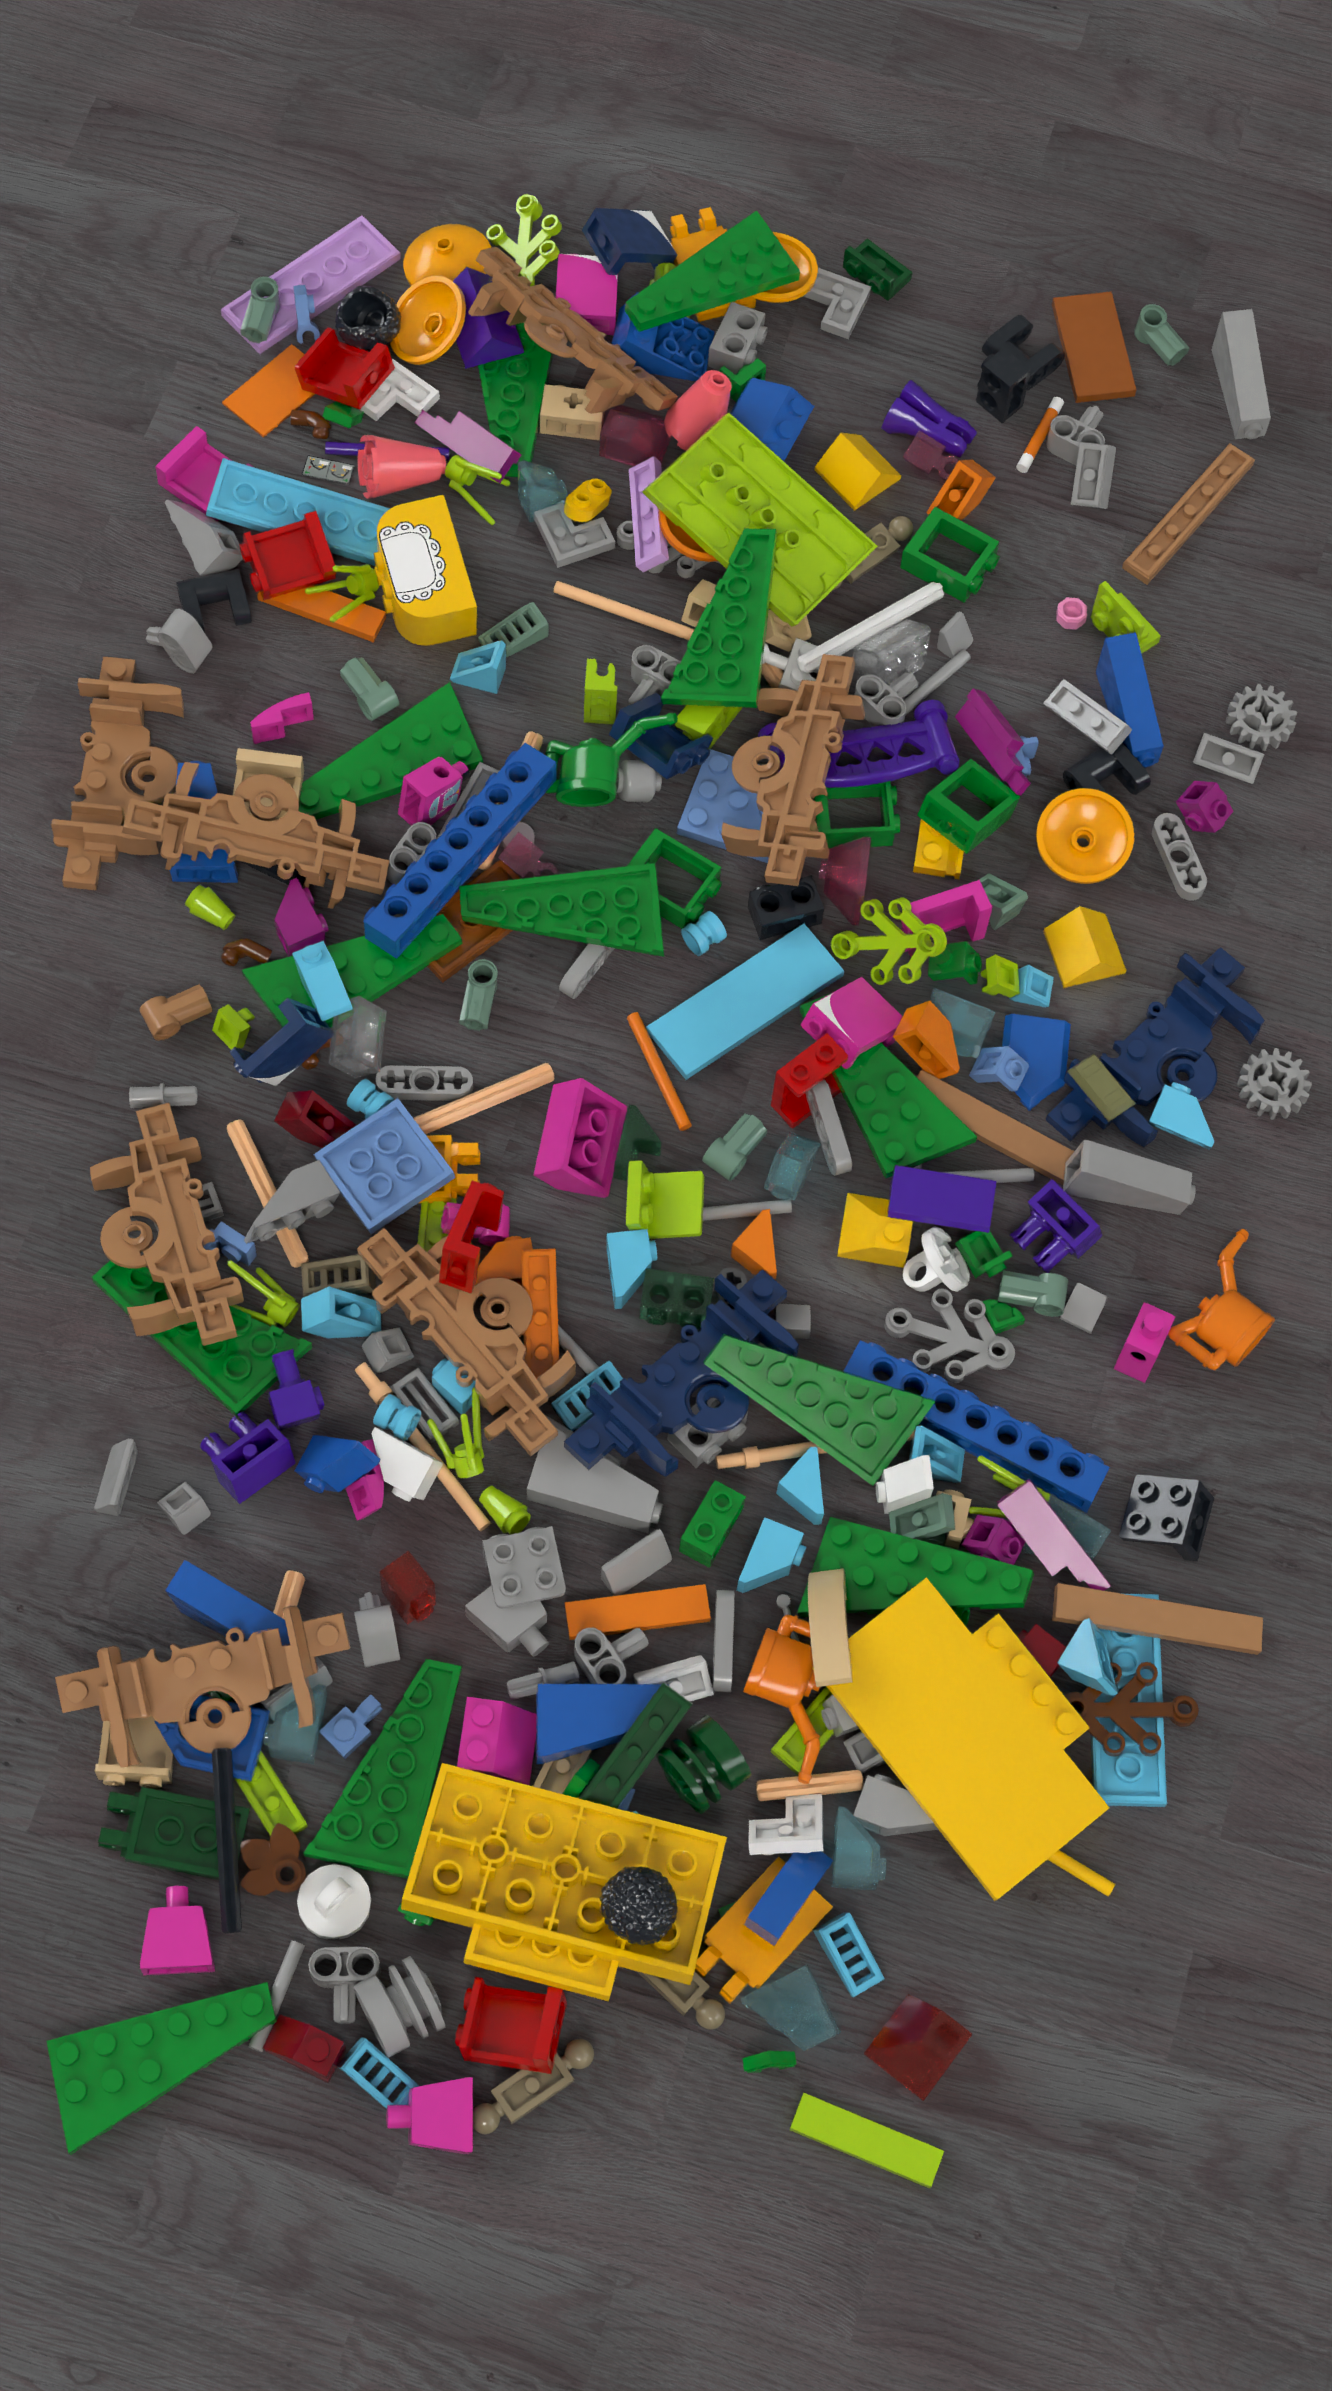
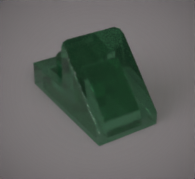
(635, 1138)

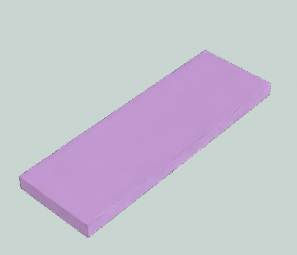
(327, 271)

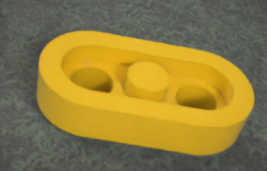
(587, 500)

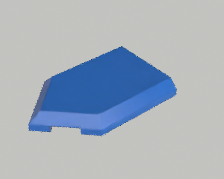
(1045, 1048)
(244, 1755)

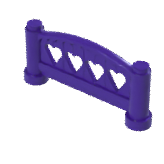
(926, 733)

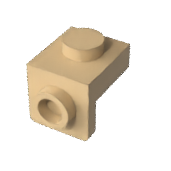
(783, 635)
(962, 1522)

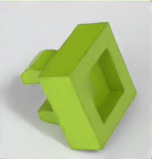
(1001, 977)
(232, 1026)

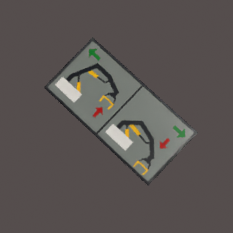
(328, 469)

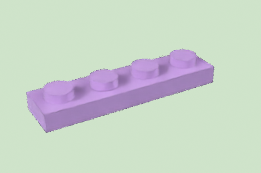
(649, 541)

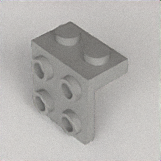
(524, 1567)

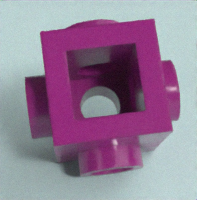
(1204, 806)
(994, 1539)

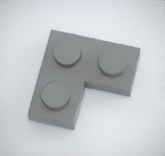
(845, 301)
(571, 543)

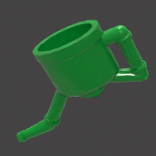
(592, 767)

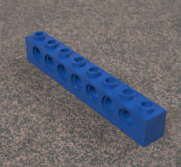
(397, 933)
(1015, 1458)

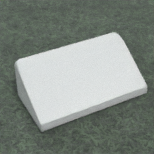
(686, 1676)

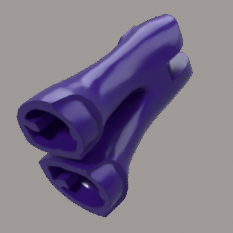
(918, 411)

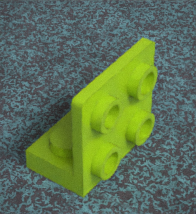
(1117, 617)
(664, 1202)

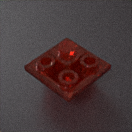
(918, 2045)

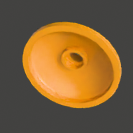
(444, 252)
(808, 267)
(430, 320)
(1088, 816)

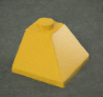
(872, 1235)

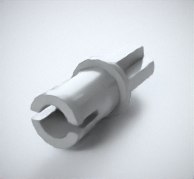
(157, 1095)
(528, 1684)

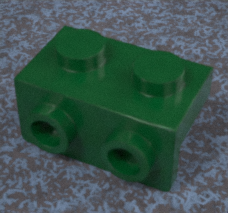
(876, 269)

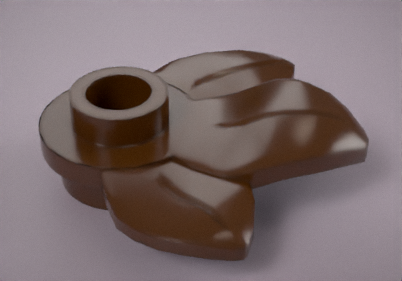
(268, 1858)

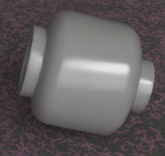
(637, 781)

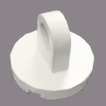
(941, 1263)
(334, 1902)

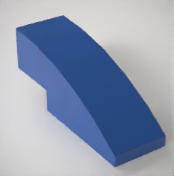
(787, 1894)

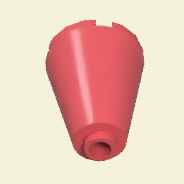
(698, 408)
(396, 465)

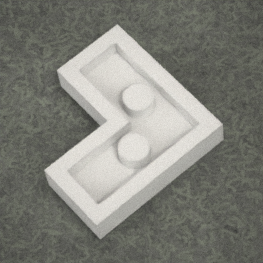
(404, 388)
(797, 1832)

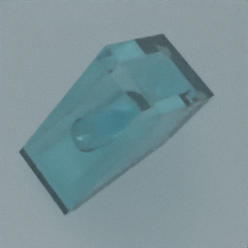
(538, 488)
(968, 1021)
(791, 1166)
(287, 1740)
(855, 1855)

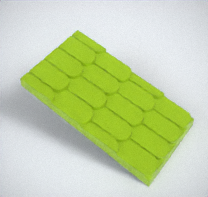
(739, 483)

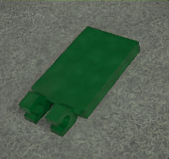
(169, 1831)

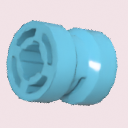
(703, 933)
(368, 1099)
(397, 1417)

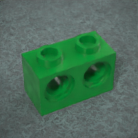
(712, 1524)

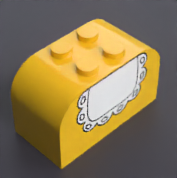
(424, 573)

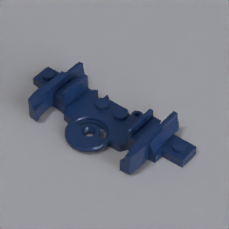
(1172, 1032)
(641, 1411)

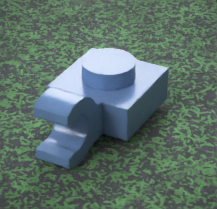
(304, 306)
(348, 1729)

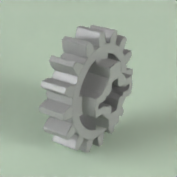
(1261, 717)
(1274, 1083)

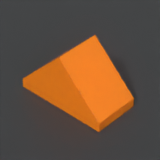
(756, 1247)

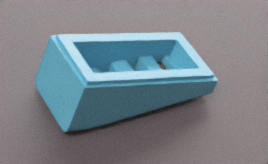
(583, 1387)
(860, 1947)
(352, 2058)

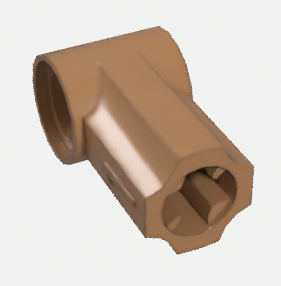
(167, 1015)

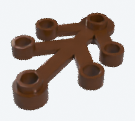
(1122, 1711)

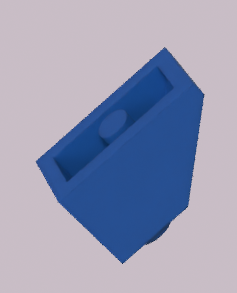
(334, 1463)

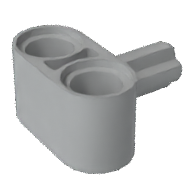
(1067, 433)
(182, 640)
(652, 678)
(885, 698)
(408, 852)
(376, 1631)
(610, 1654)
(343, 1977)

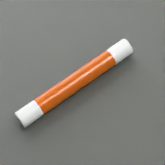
(1039, 435)

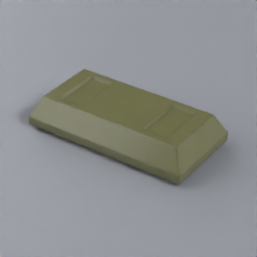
(1101, 1087)

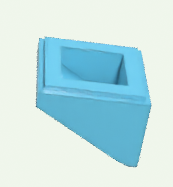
(1034, 987)

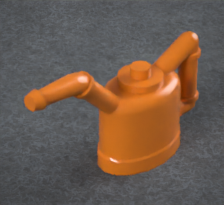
(1227, 1322)
(785, 1675)

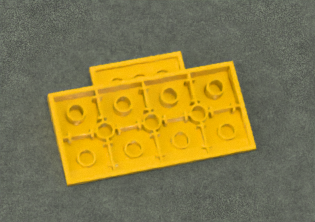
(971, 1734)
(531, 1877)

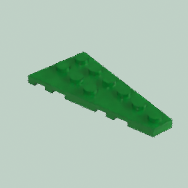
(726, 270)
(729, 639)
(382, 760)
(591, 907)
(897, 1111)
(888, 1565)
(390, 1792)
(132, 2062)

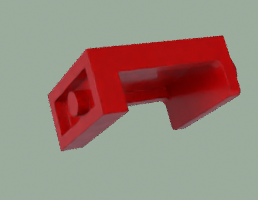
(343, 370)
(288, 557)
(804, 1073)
(459, 1258)
(511, 2027)

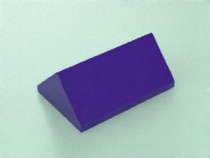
(484, 337)
(941, 1198)

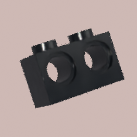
(1002, 384)
(787, 913)

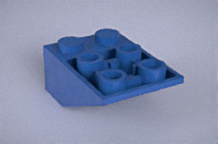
(669, 350)

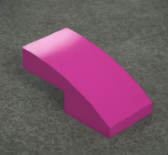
(271, 722)
(368, 1491)

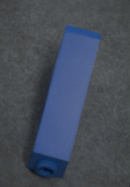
(1129, 696)
(204, 868)
(219, 1605)
(585, 1716)

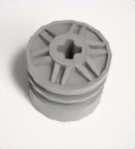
(399, 2006)

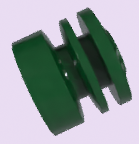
(709, 1759)

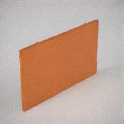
(270, 393)

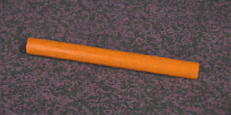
(659, 1071)

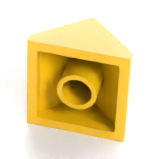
(855, 470)
(1083, 947)

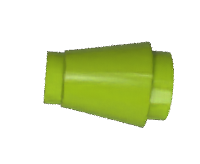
(209, 907)
(506, 1511)

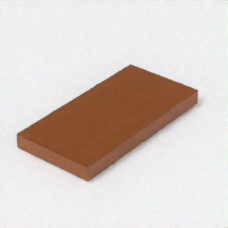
(1093, 347)
(475, 937)

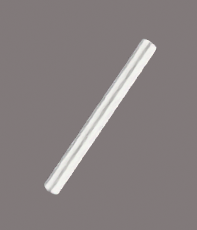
(871, 626)

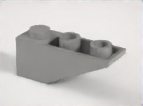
(207, 541)
(302, 1195)
(890, 1809)

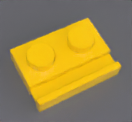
(936, 854)

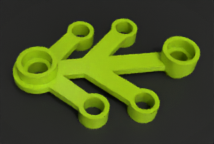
(529, 211)
(894, 940)

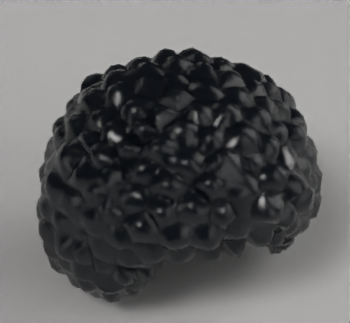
(367, 318)
(639, 1905)

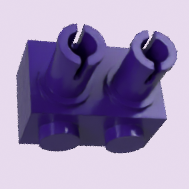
(1058, 1213)
(295, 1399)
(252, 1460)

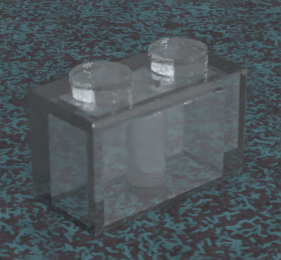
(358, 1039)

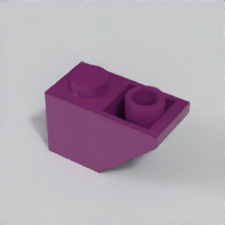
(297, 921)

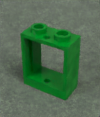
(930, 570)
(965, 830)
(879, 835)
(664, 846)

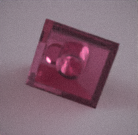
(633, 436)
(846, 877)

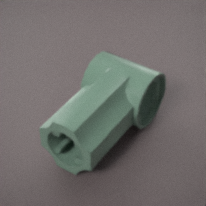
(261, 310)
(1160, 334)
(372, 695)
(479, 996)
(730, 1154)
(1042, 1292)

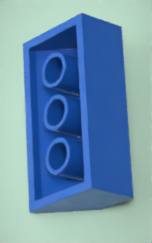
(772, 414)

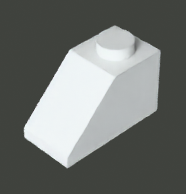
(405, 1466)
(905, 1484)

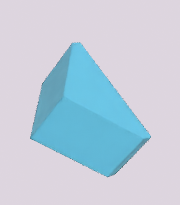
(481, 667)
(945, 1456)
(803, 1487)
(1088, 1659)

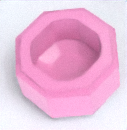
(1071, 613)

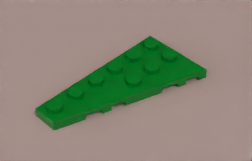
(515, 394)
(361, 966)
(231, 1369)
(838, 1411)

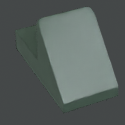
(1004, 898)
(925, 1519)

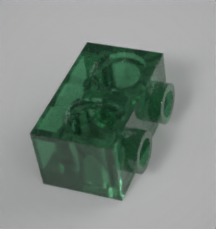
(677, 1289)

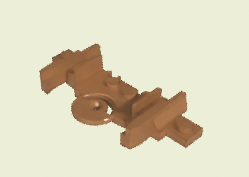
(535, 305)
(804, 735)
(111, 751)
(291, 842)
(178, 1257)
(483, 1354)
(170, 1687)

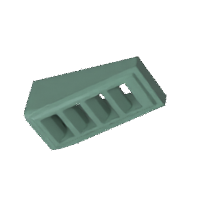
(519, 618)

